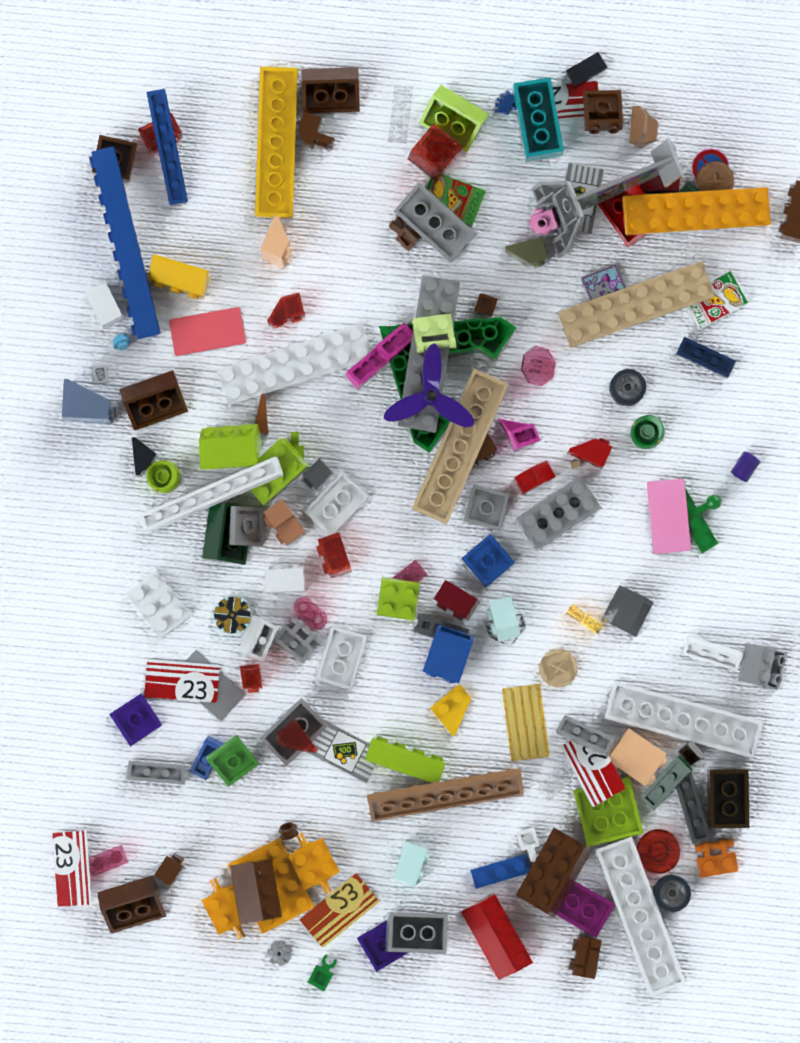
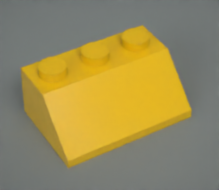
(178, 277)

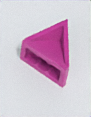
(519, 434)

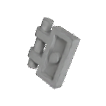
(294, 643)

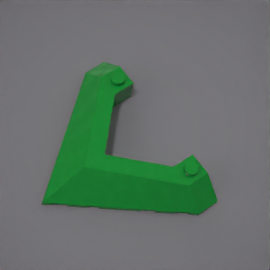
(471, 336)

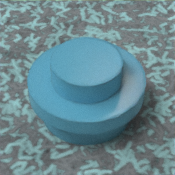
(121, 342)

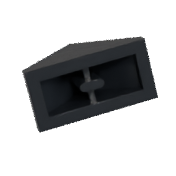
(142, 456)

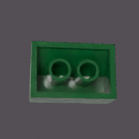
(218, 534)

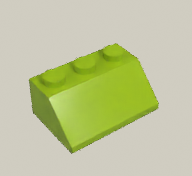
(454, 116)
(229, 446)

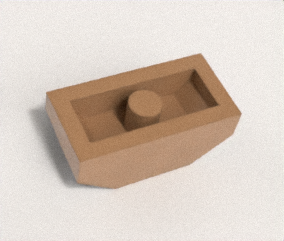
(643, 127)

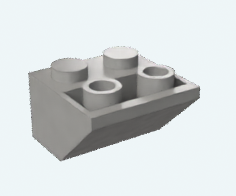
(762, 666)

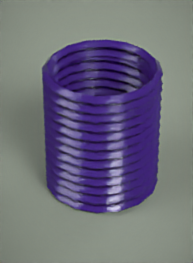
(745, 466)

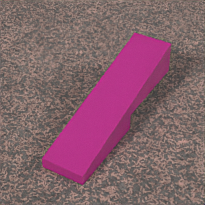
(380, 356)

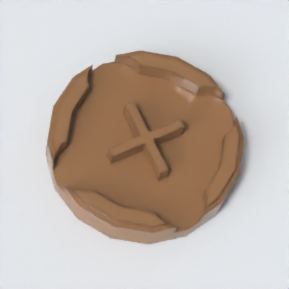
(715, 176)

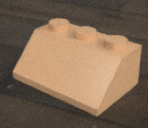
(276, 245)

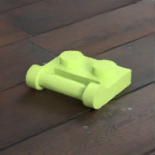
(433, 326)

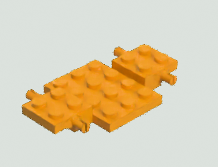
(294, 874)

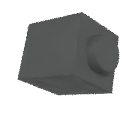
(316, 474)

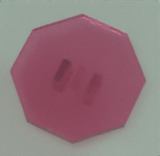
(538, 366)

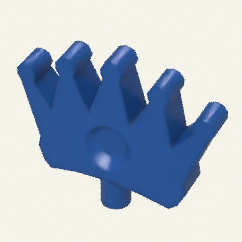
(506, 103)

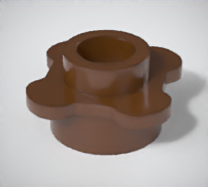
(288, 831)

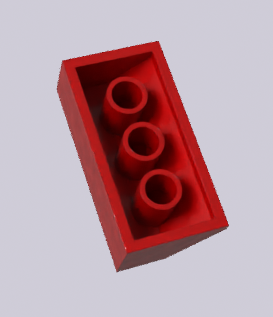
(496, 936)

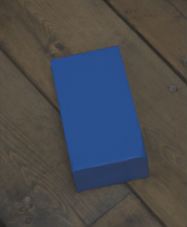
(201, 766)

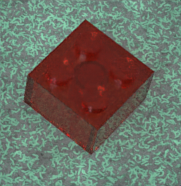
(435, 152)

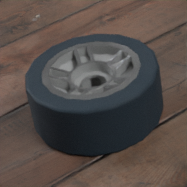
(637, 385)
(675, 883)

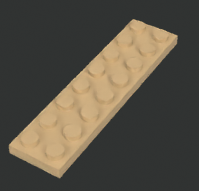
(636, 304)
(460, 448)

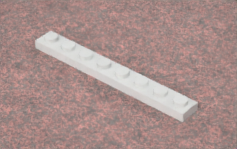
(211, 495)

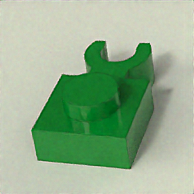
(321, 975)

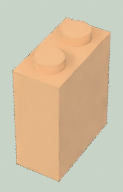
(637, 757)

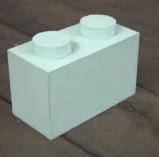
(504, 619)
(410, 863)

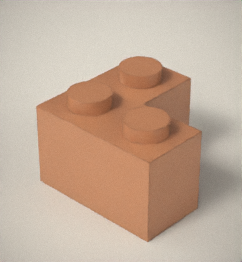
(284, 522)

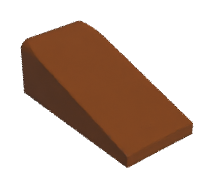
(261, 417)

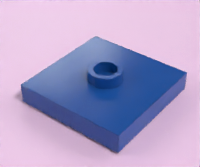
(488, 560)

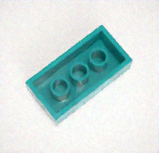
(537, 119)

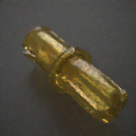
(584, 619)

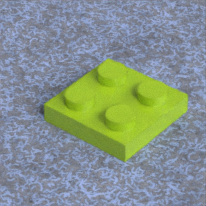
(398, 598)

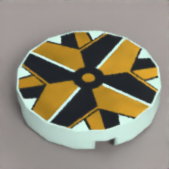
(232, 615)

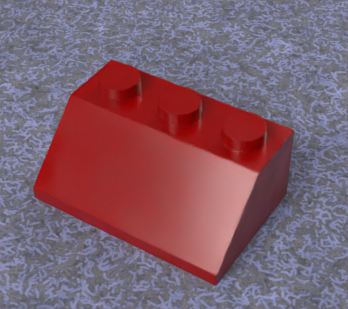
(614, 212)

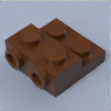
(603, 111)

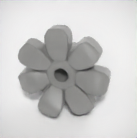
(282, 949)

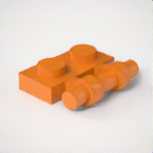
(719, 863)

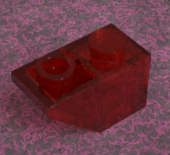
(287, 309)

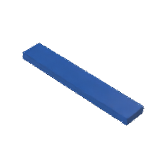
(167, 146)

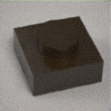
(691, 752)

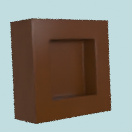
(485, 305)

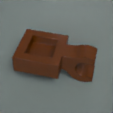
(406, 235)

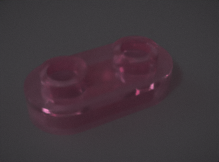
(310, 613)

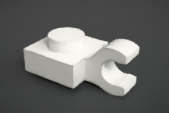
(528, 841)

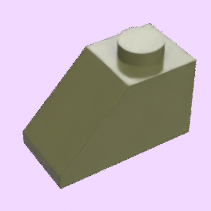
(529, 252)

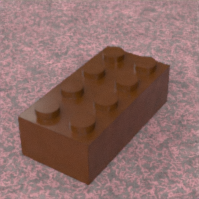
(554, 872)

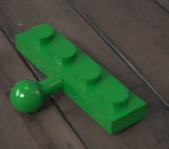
(697, 526)

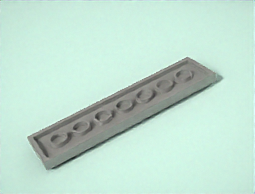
(435, 298)

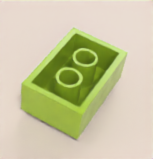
(292, 467)

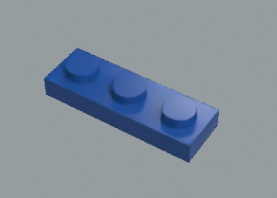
(500, 871)

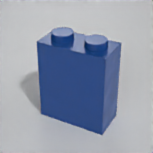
(448, 654)

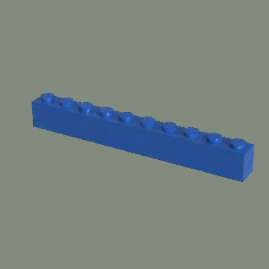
(126, 243)

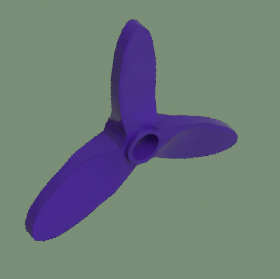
(442, 404)

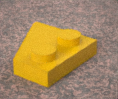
(452, 708)

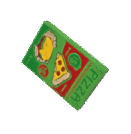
(458, 197)

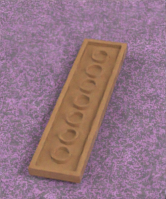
(445, 794)

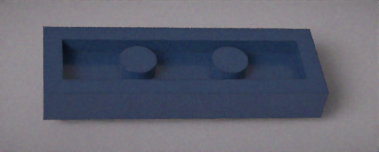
(705, 357)

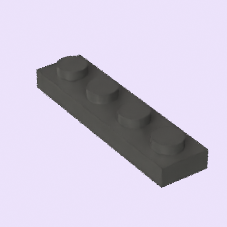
(693, 810)

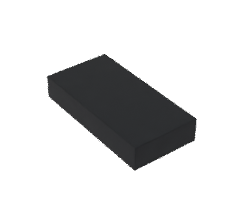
(586, 69)

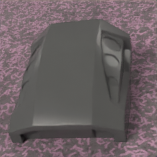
(627, 610)

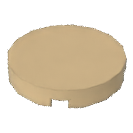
(558, 668)

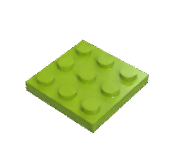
(610, 819)

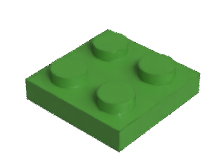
(232, 760)

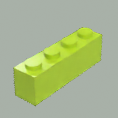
(404, 760)

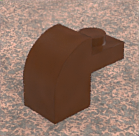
(309, 132)

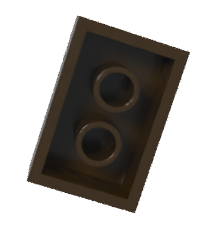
(728, 798)

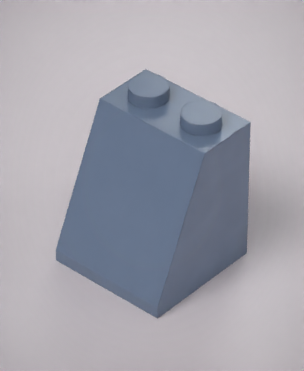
(84, 405)

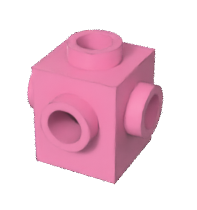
(550, 218)

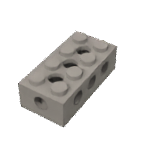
(422, 223)
(559, 500)

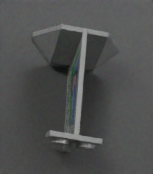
(570, 207)

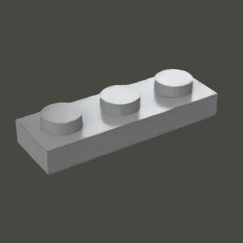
(586, 736)
(156, 772)

